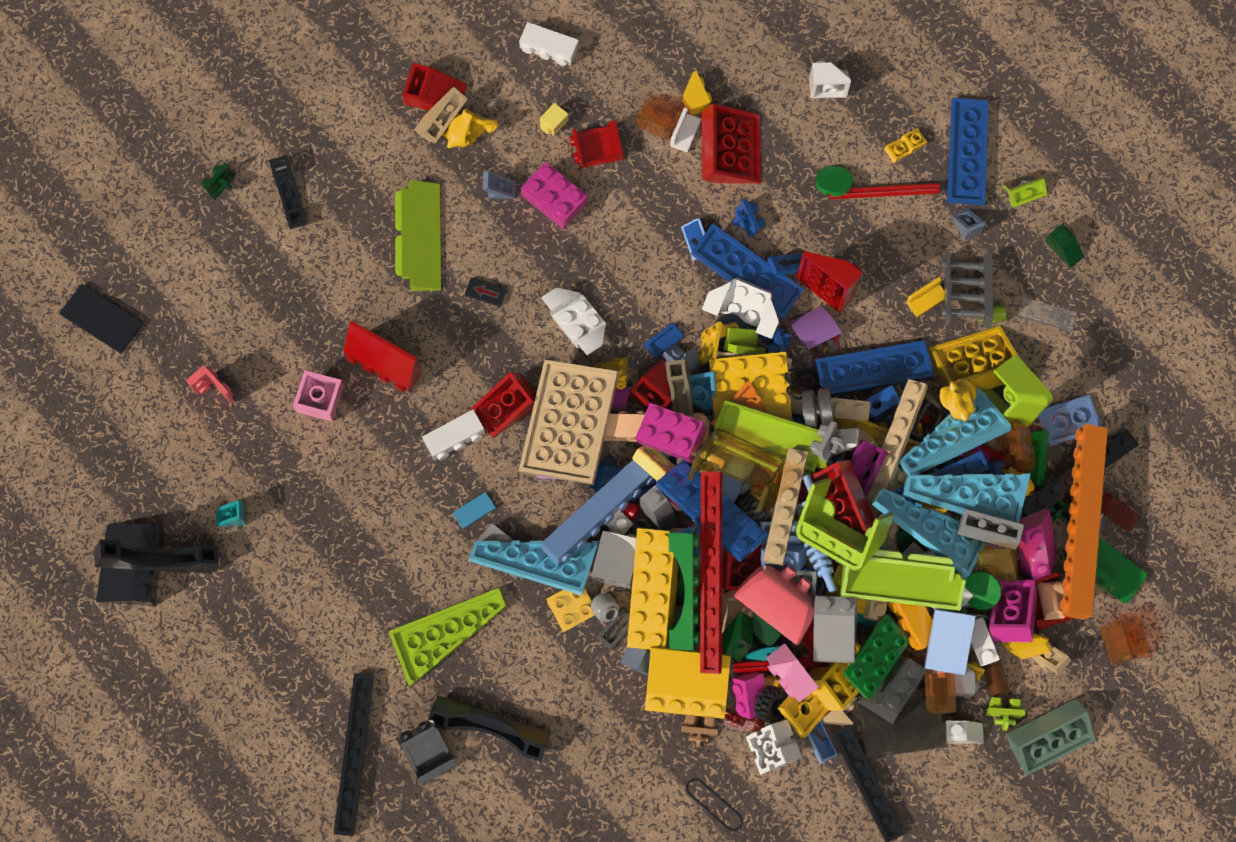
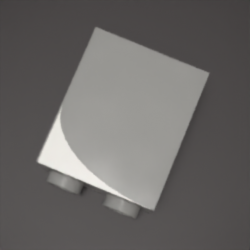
(615, 559)

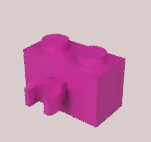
(746, 690)

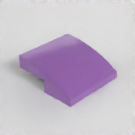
(815, 327)

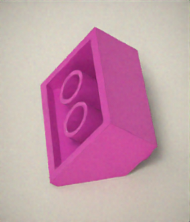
(1037, 545)

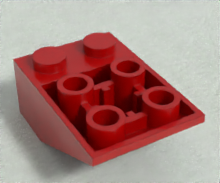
(428, 86)
(653, 388)

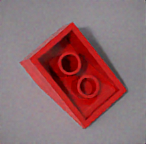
(505, 404)

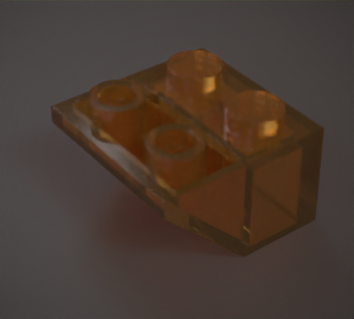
(1018, 448)

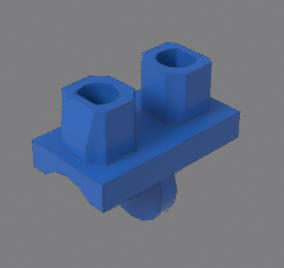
(747, 219)
(779, 341)

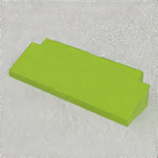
(420, 243)
(770, 432)
(910, 580)

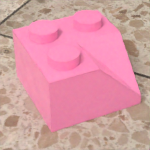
(318, 396)
(792, 674)

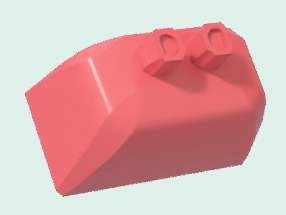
(779, 600)

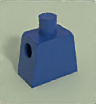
(889, 403)

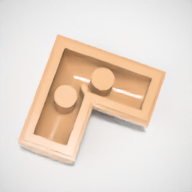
(1050, 598)

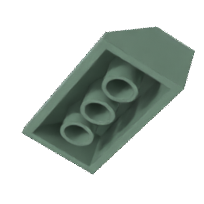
(1051, 736)

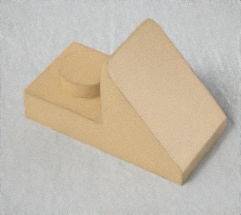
(1053, 660)
(838, 717)

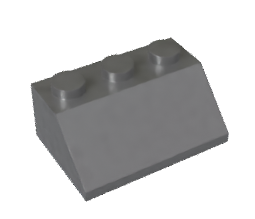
(895, 689)

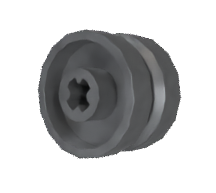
(816, 410)

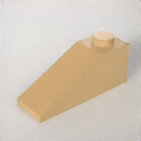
(440, 116)

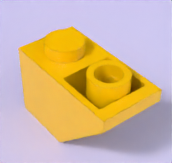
(695, 96)
(1029, 649)

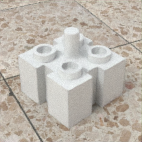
(774, 746)

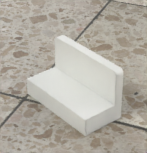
(685, 131)

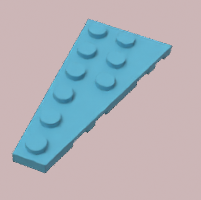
(956, 437)
(983, 493)
(932, 530)
(533, 563)

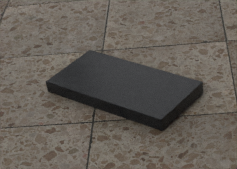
(101, 318)

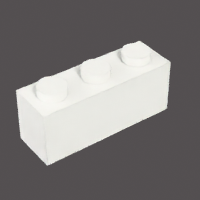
(548, 44)
(454, 435)

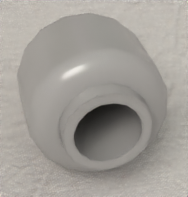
(605, 607)

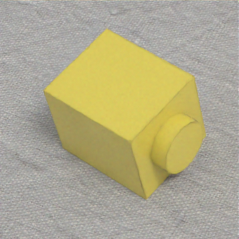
(553, 119)

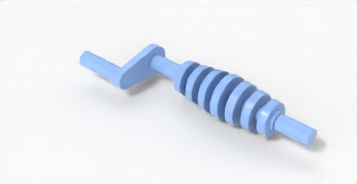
(818, 558)

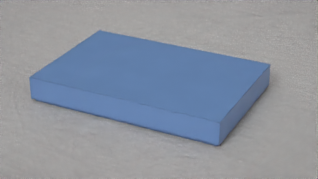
(1066, 417)

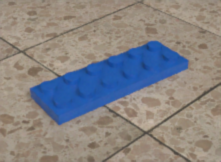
(967, 151)
(734, 260)
(874, 368)
(740, 532)

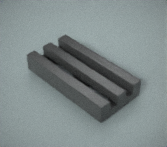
(623, 633)

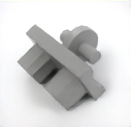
(830, 443)

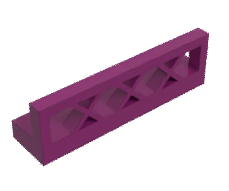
(864, 461)

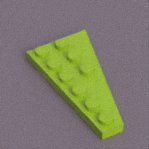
(433, 637)

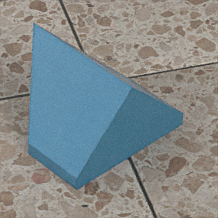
(703, 390)

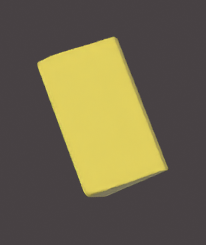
(653, 462)

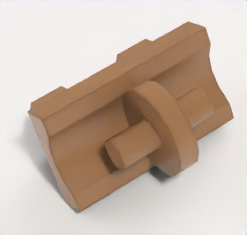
(690, 727)

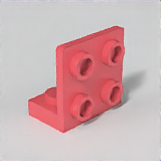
(203, 378)

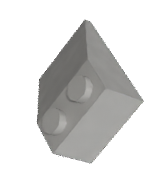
(835, 629)

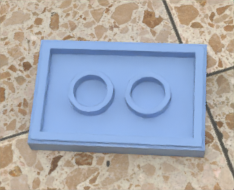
(949, 641)

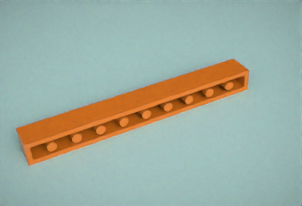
(1084, 522)

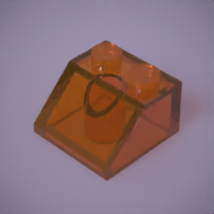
(658, 117)
(1125, 641)

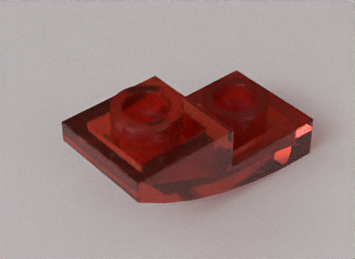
(1118, 512)
(735, 722)

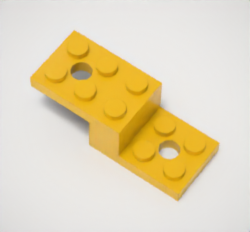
(833, 693)

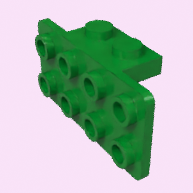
(1116, 573)
(876, 656)

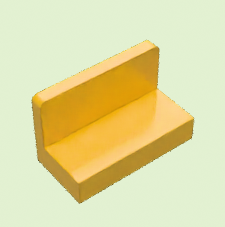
(926, 297)

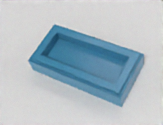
(474, 510)

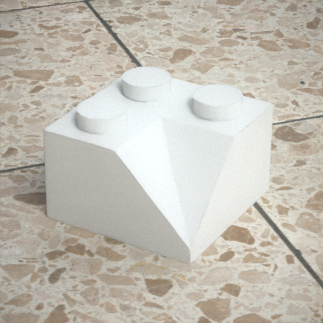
(828, 81)

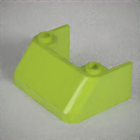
(1022, 390)
(834, 538)

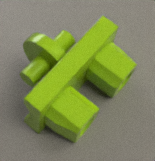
(1014, 711)

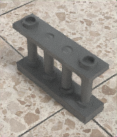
(984, 282)

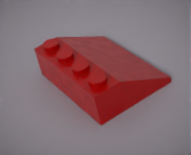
(730, 145)
(829, 278)
(381, 357)
(846, 494)

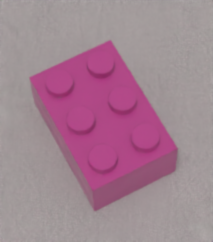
(554, 195)
(671, 433)
(1015, 612)

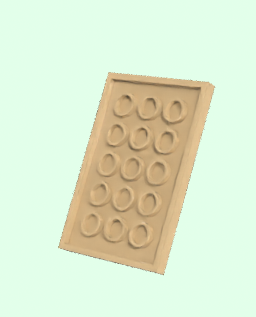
(569, 422)

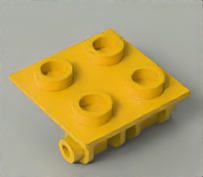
(620, 365)
(570, 608)

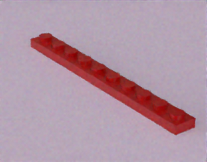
(711, 572)

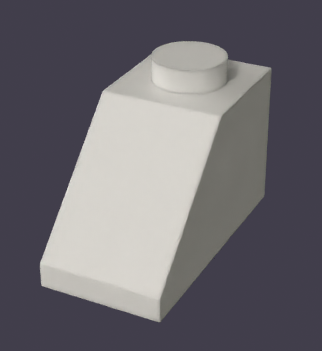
(983, 643)
(963, 732)

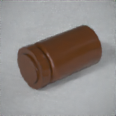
(995, 678)

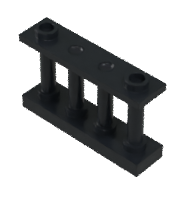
(929, 402)

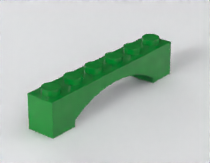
(683, 545)

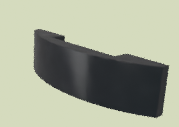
(288, 192)

